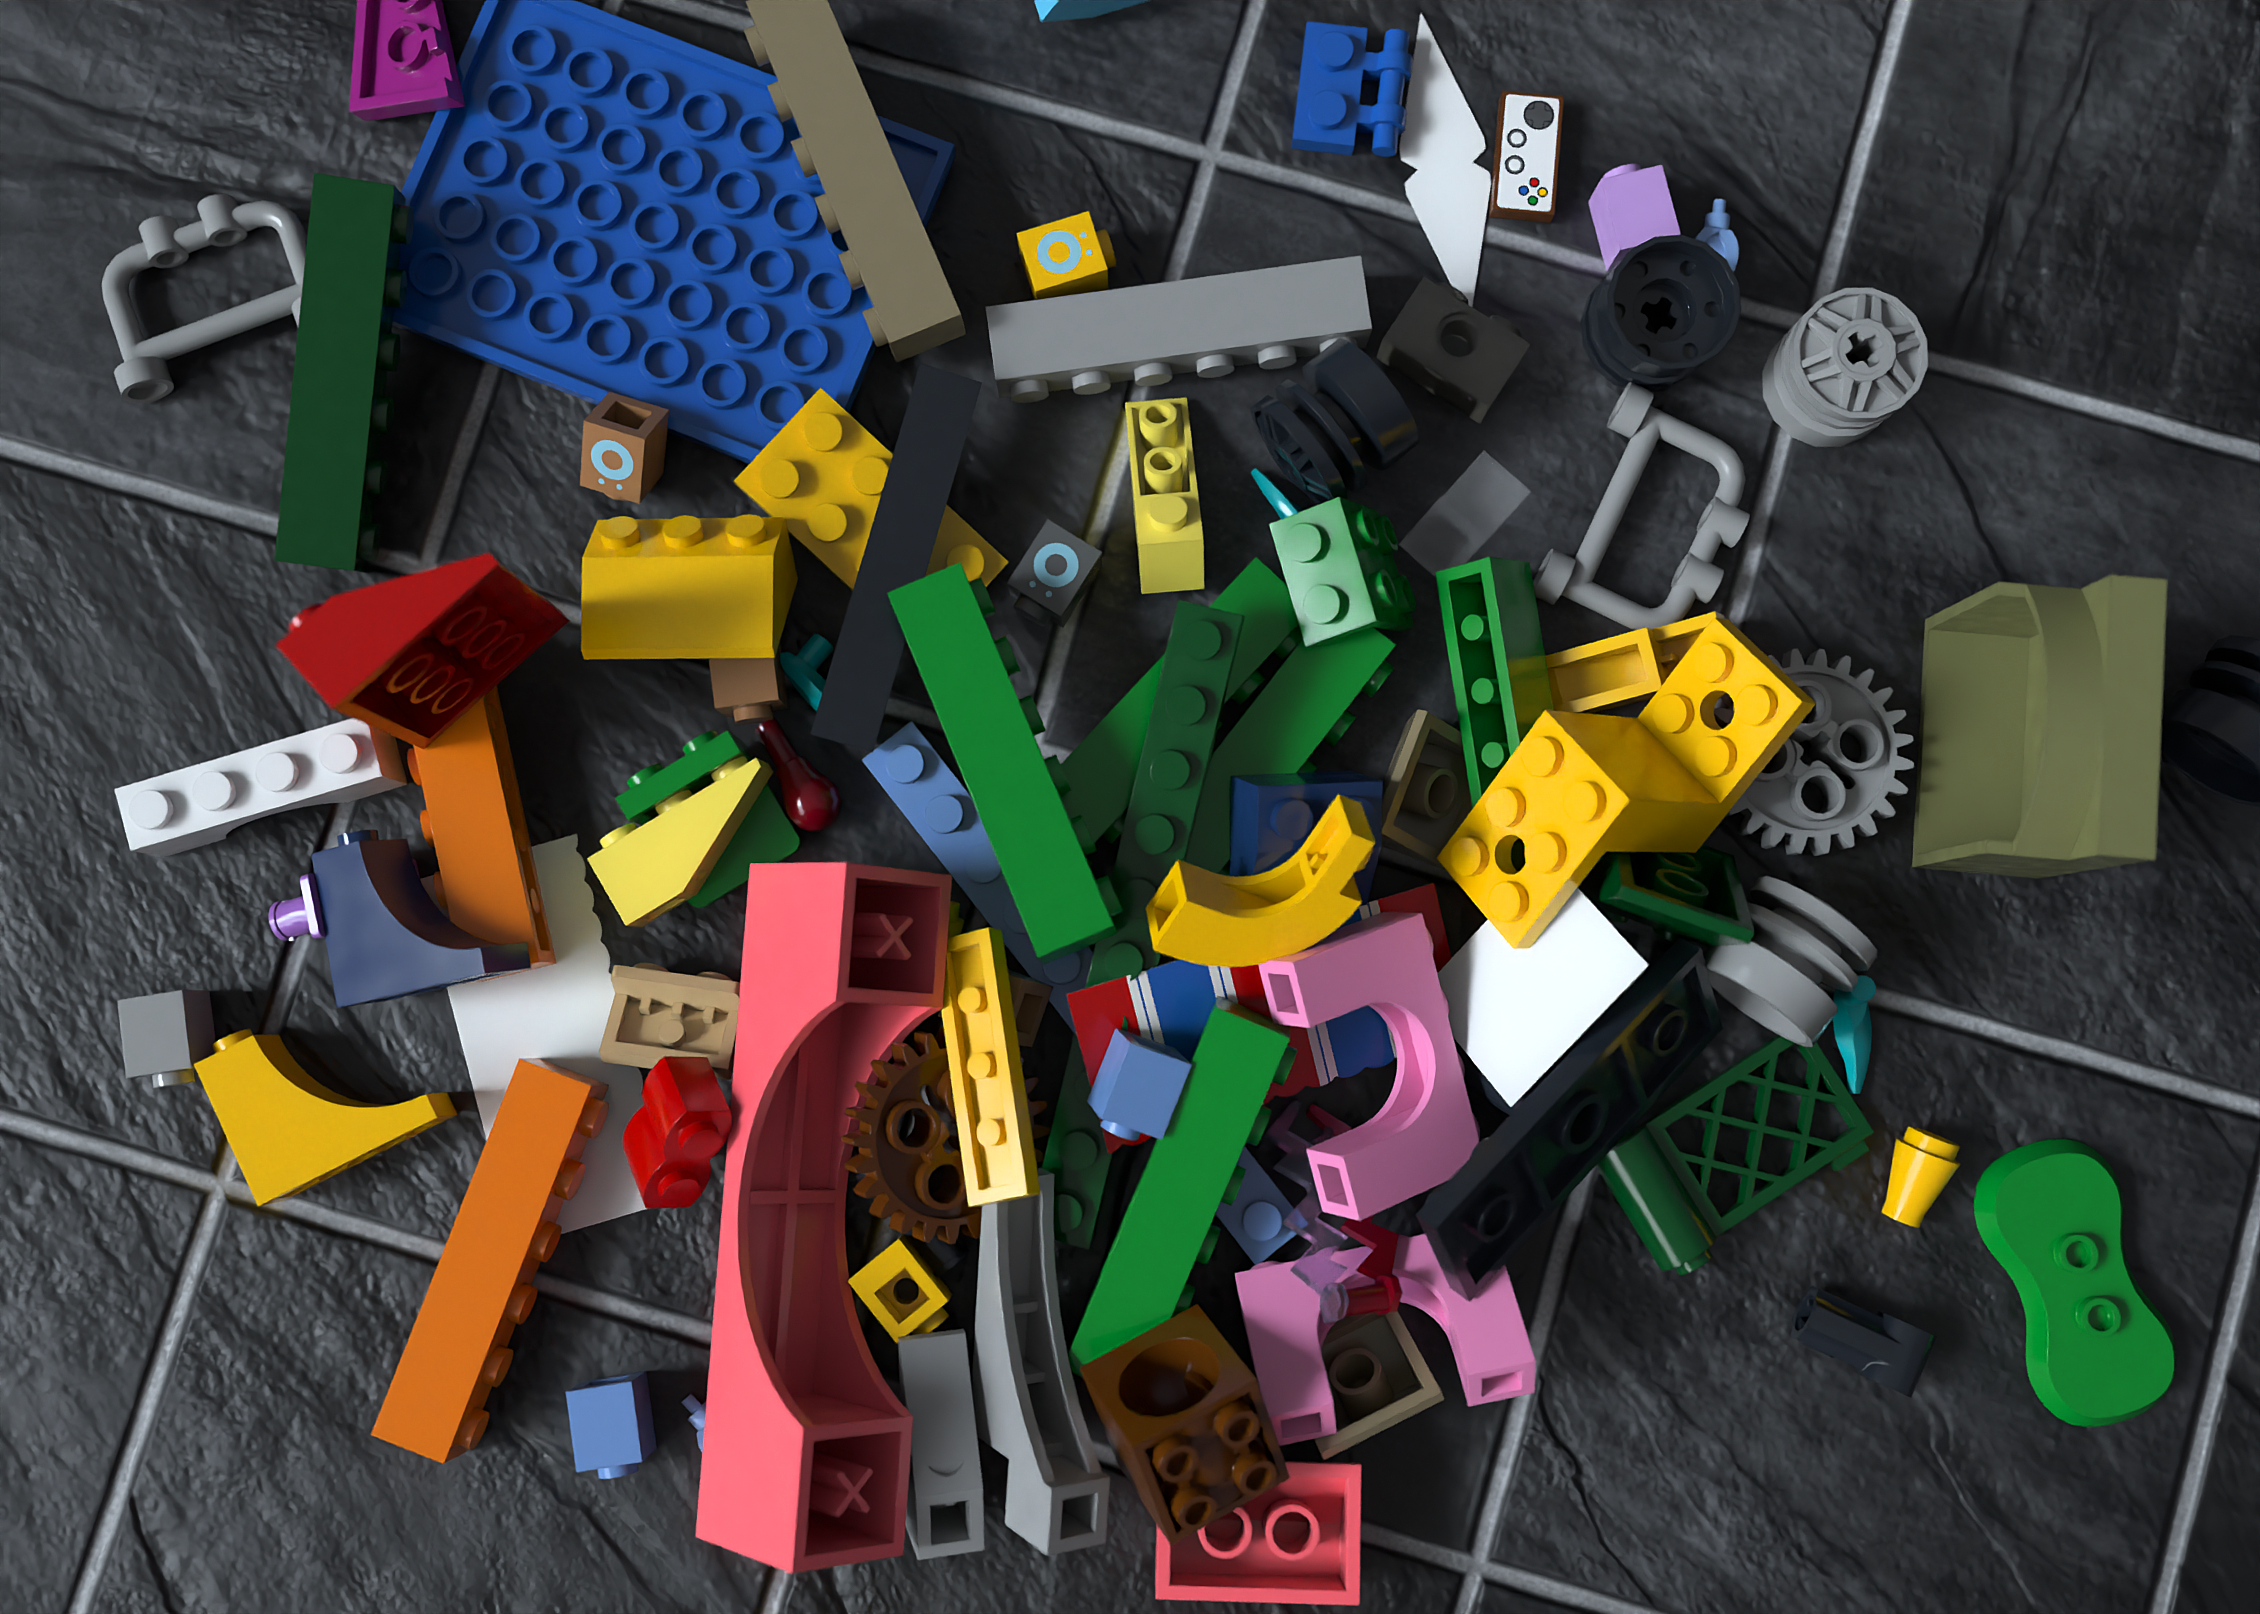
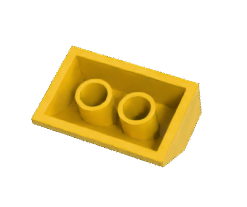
(686, 588)

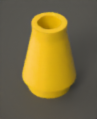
(1918, 1174)

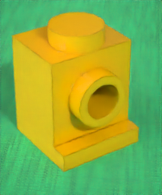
(877, 1289)

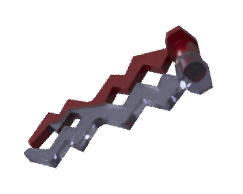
(1314, 1266)

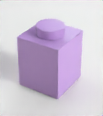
(1630, 209)

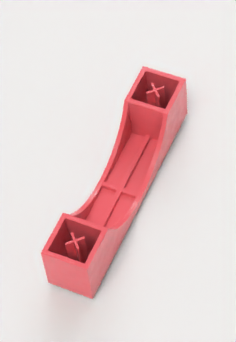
(799, 1423)

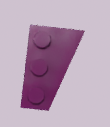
(402, 60)

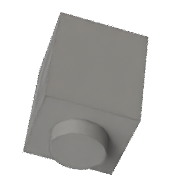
(166, 1035)

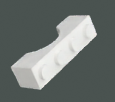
(296, 772)

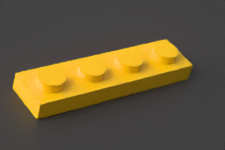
(987, 1071)

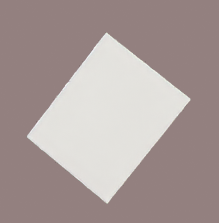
(1530, 1005)

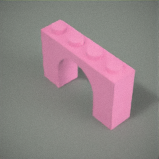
(1427, 1120)
(1289, 1333)

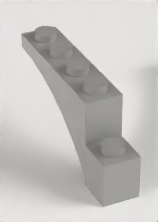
(1025, 1381)

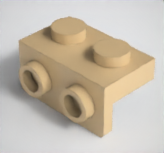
(671, 1016)

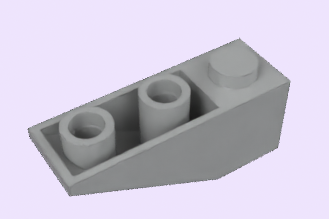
(945, 1467)

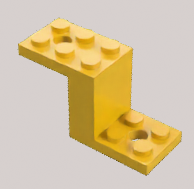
(1622, 782)

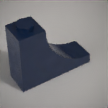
(388, 932)

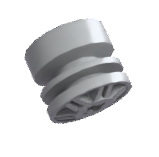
(1825, 396)
(1792, 951)

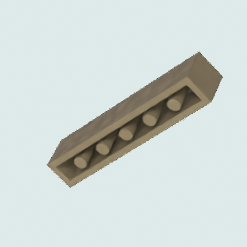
(858, 174)

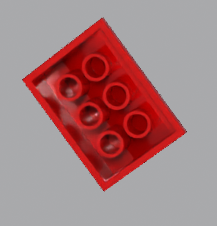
(420, 645)

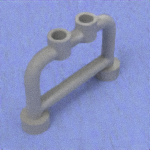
(165, 245)
(1718, 524)

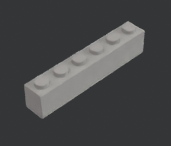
(1177, 328)

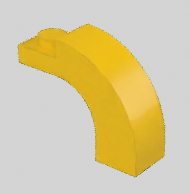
(1267, 914)

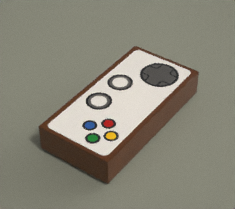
(1526, 156)

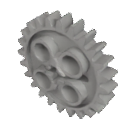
(1840, 707)

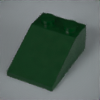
(1674, 894)

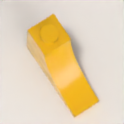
(290, 1126)

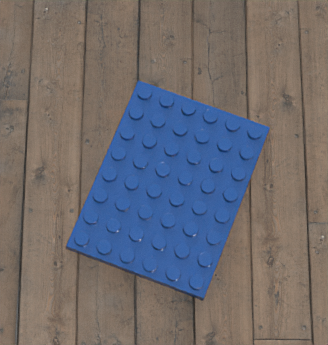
(637, 227)

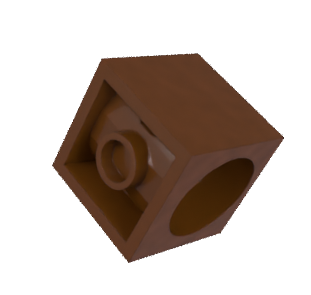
(1185, 1423)

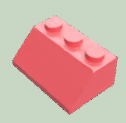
(1278, 1548)

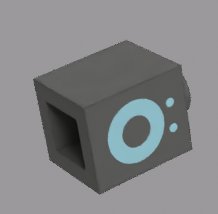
(1053, 575)

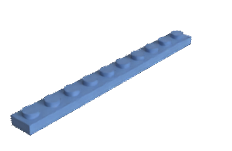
(954, 832)

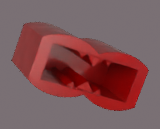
(676, 1132)

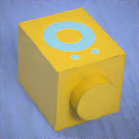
(1066, 257)

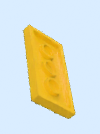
(828, 483)

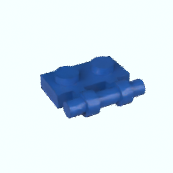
(1331, 86)

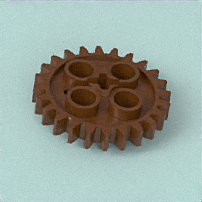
(900, 1169)

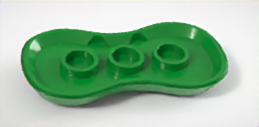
(2091, 1332)

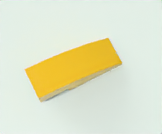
(1620, 667)

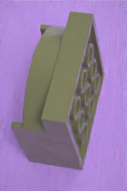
(2041, 729)

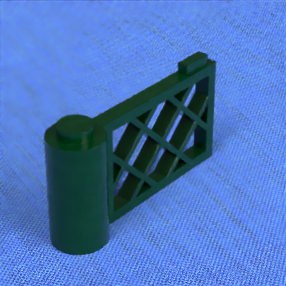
(1672, 1205)

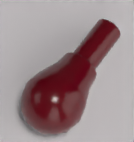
(808, 794)

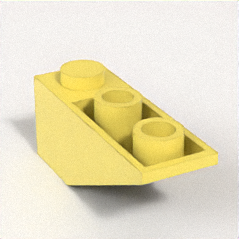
(1165, 496)
(673, 854)

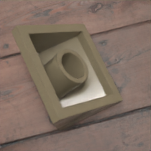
(1425, 789)
(1373, 1378)

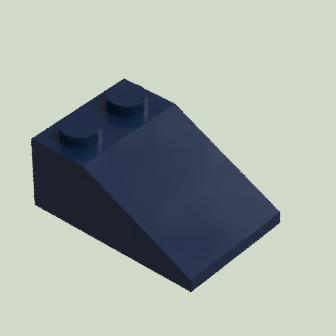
(1279, 811)

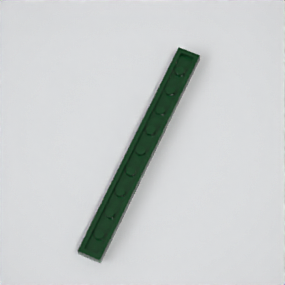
(1152, 840)

